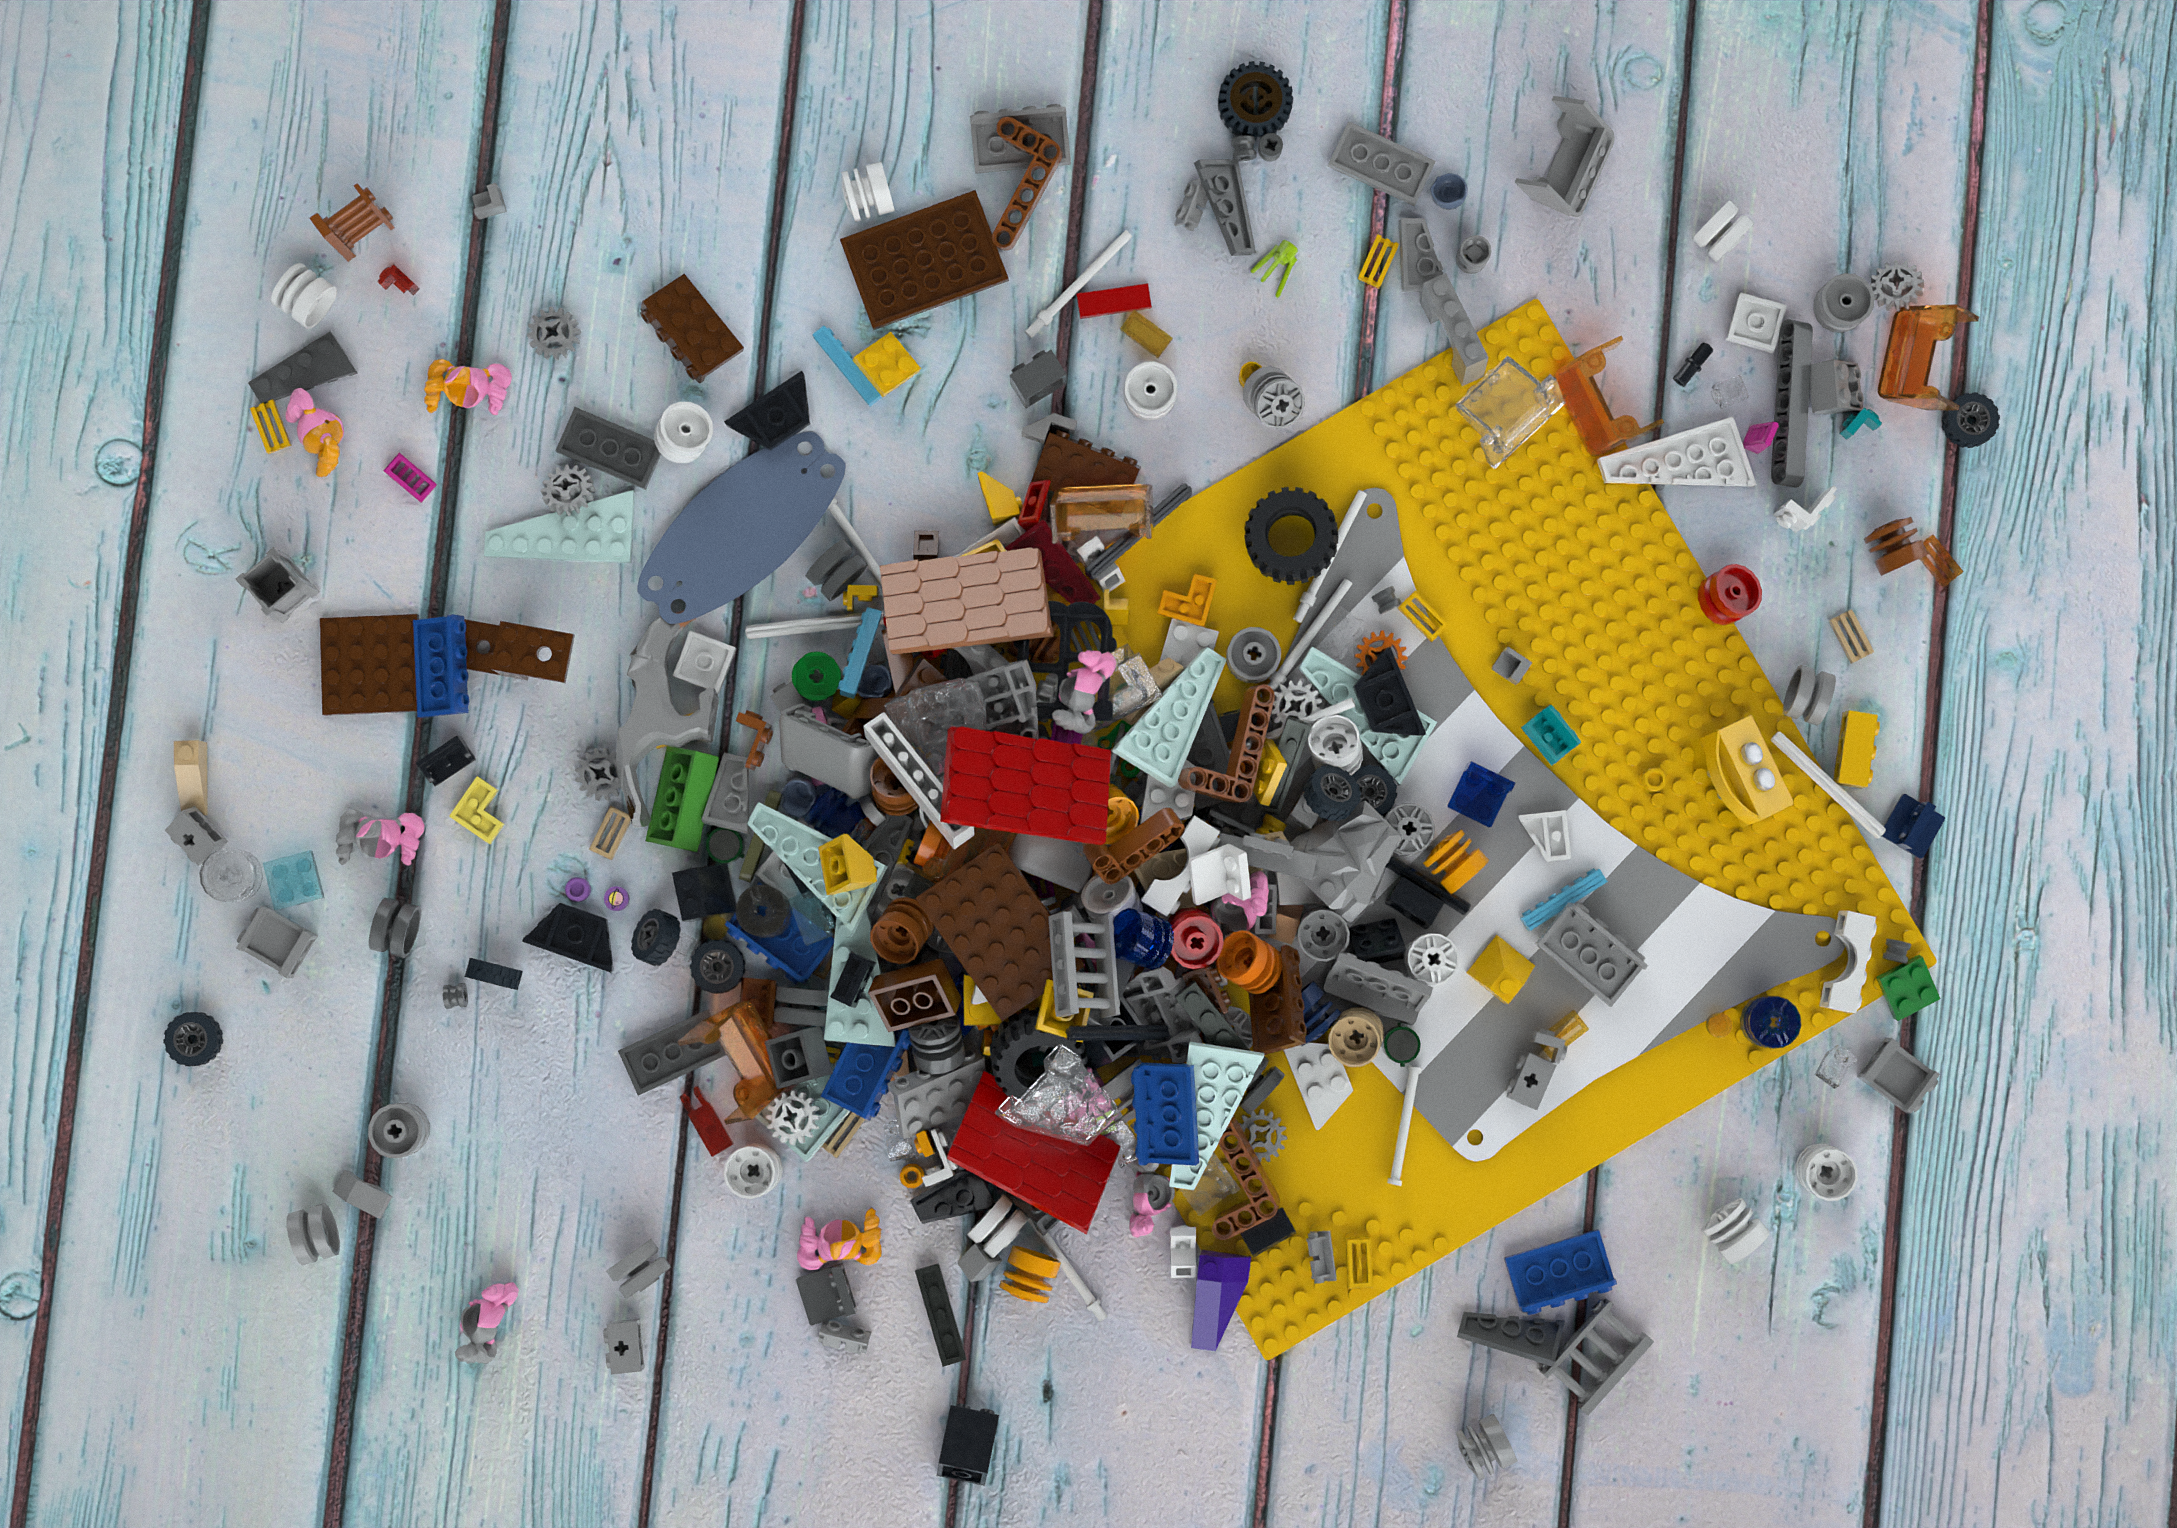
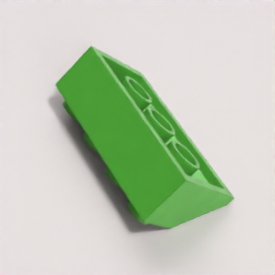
(682, 798)

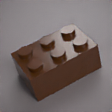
(915, 995)

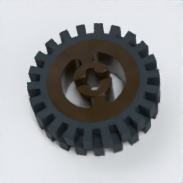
(1232, 101)

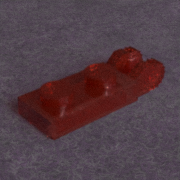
(707, 1123)

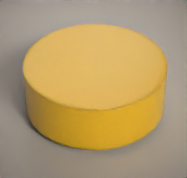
(1654, 779)

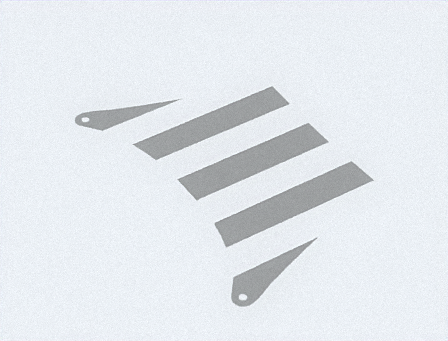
(1697, 941)

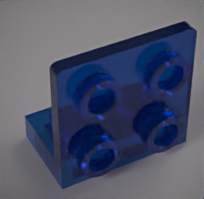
(1480, 794)

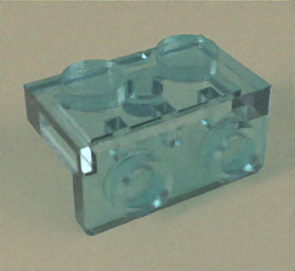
(811, 917)

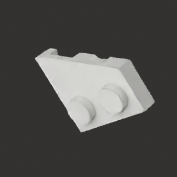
(1549, 834)

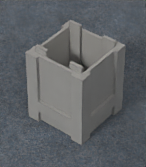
(265, 580)

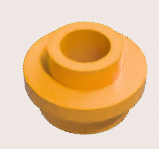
(904, 1175)

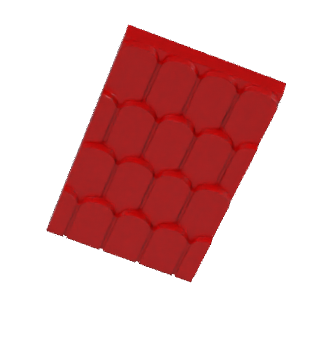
(1026, 785)
(1035, 1167)

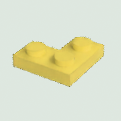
(471, 811)

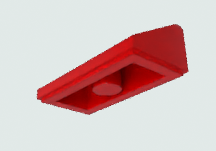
(1033, 504)

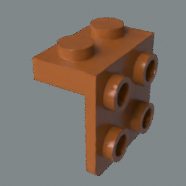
(763, 737)

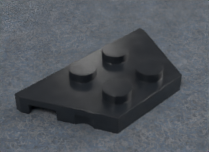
(775, 414)
(1387, 699)
(574, 936)

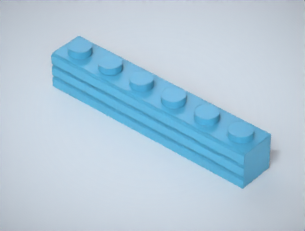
(844, 362)
(860, 654)
(1557, 902)

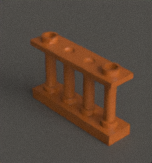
(352, 222)

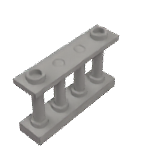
(1064, 969)
(1621, 1361)

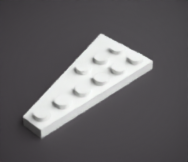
(1693, 457)

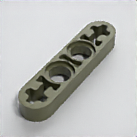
(757, 844)

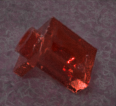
(402, 282)

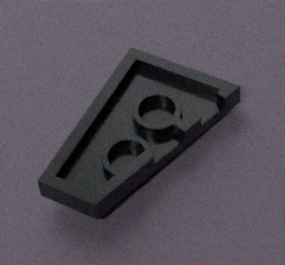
(953, 1197)

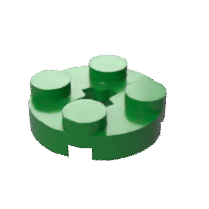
(807, 665)

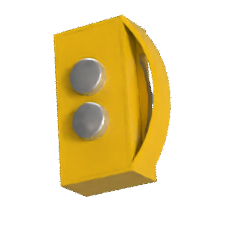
(1745, 772)

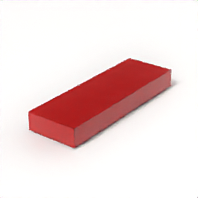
(1114, 301)

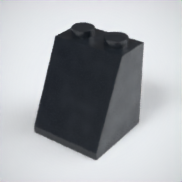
(704, 892)
(1106, 1051)
(967, 1444)

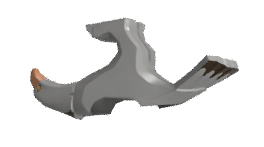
(653, 716)

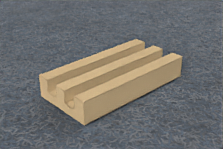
(1859, 631)
(615, 846)
(829, 1148)

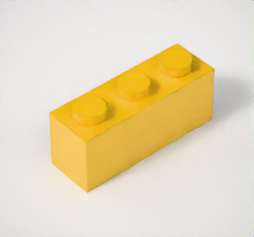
(1856, 749)

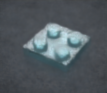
(293, 880)

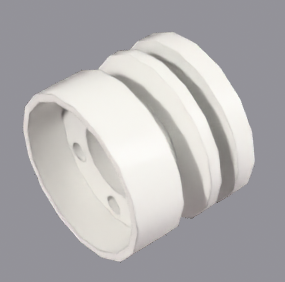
(867, 191)
(304, 295)
(1335, 735)
(1416, 958)
(1839, 1169)
(739, 1170)
(1739, 1236)

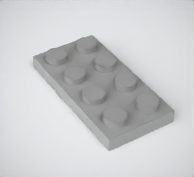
(1381, 163)

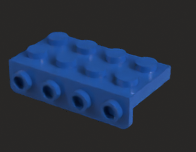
(441, 666)
(786, 949)
(864, 1073)
(1165, 1114)
(1560, 1272)

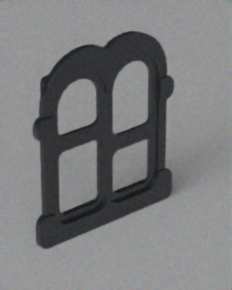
(1066, 618)

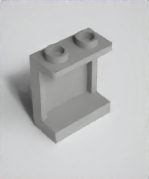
(276, 941)
(1898, 1076)

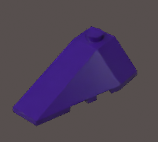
(1218, 1291)

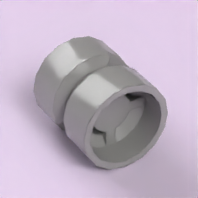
(1473, 254)

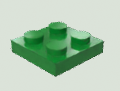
(1908, 987)

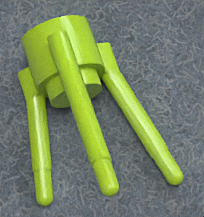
(1283, 255)

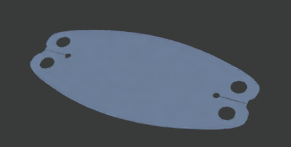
(741, 528)

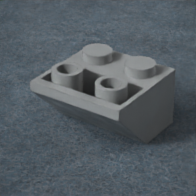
(1835, 387)

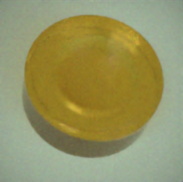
(715, 928)
(1718, 1025)

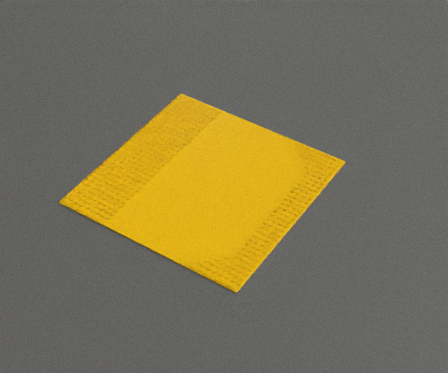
(1611, 618)

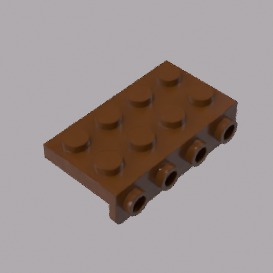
(690, 328)
(1078, 464)
(1278, 1012)

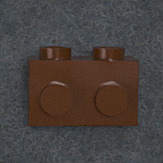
(1208, 980)
(762, 995)

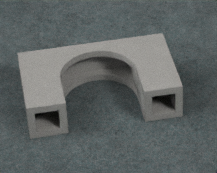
(1443, 304)

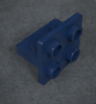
(1913, 825)

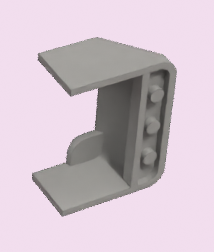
(1577, 162)

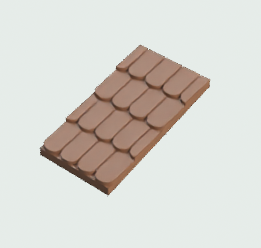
(965, 600)

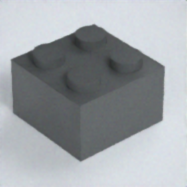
(1037, 378)
(798, 1057)

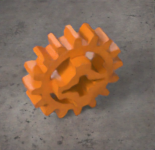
(1369, 652)

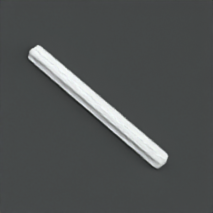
(805, 626)
(1828, 784)

